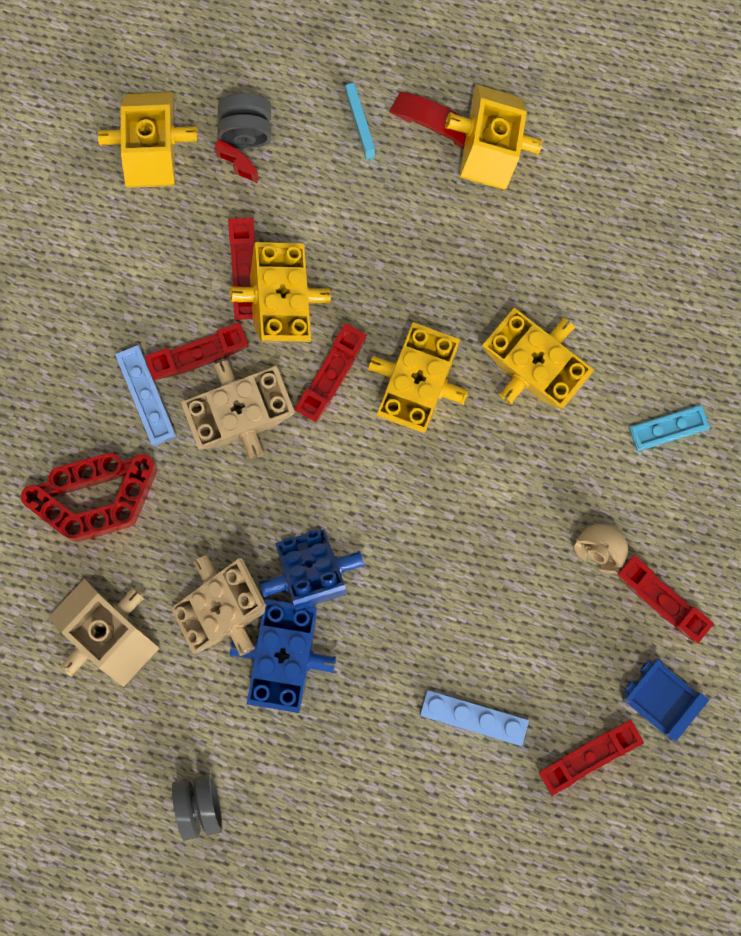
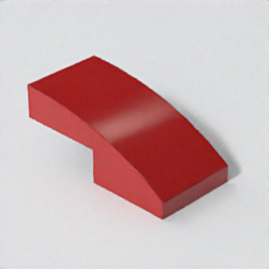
(241, 166)

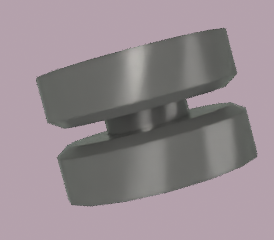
(244, 120)
(196, 807)

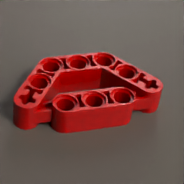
(127, 468)

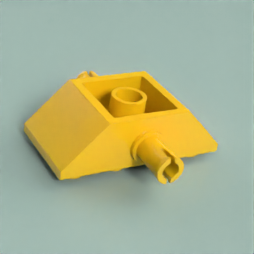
(493, 137)
(145, 157)
(279, 272)
(519, 342)
(424, 355)

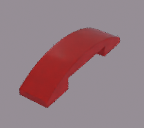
(426, 113)
(242, 244)
(197, 353)
(332, 373)
(664, 600)
(590, 757)

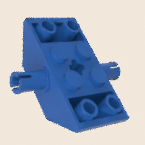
(310, 570)
(283, 684)

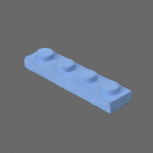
(145, 396)
(474, 718)

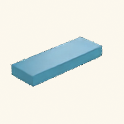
(360, 121)
(669, 428)

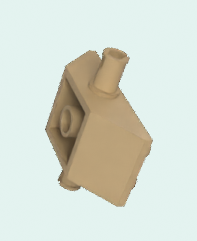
(214, 414)
(220, 607)
(123, 647)

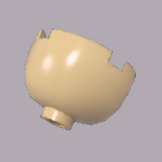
(604, 545)

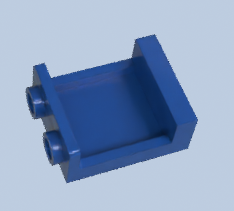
(664, 699)

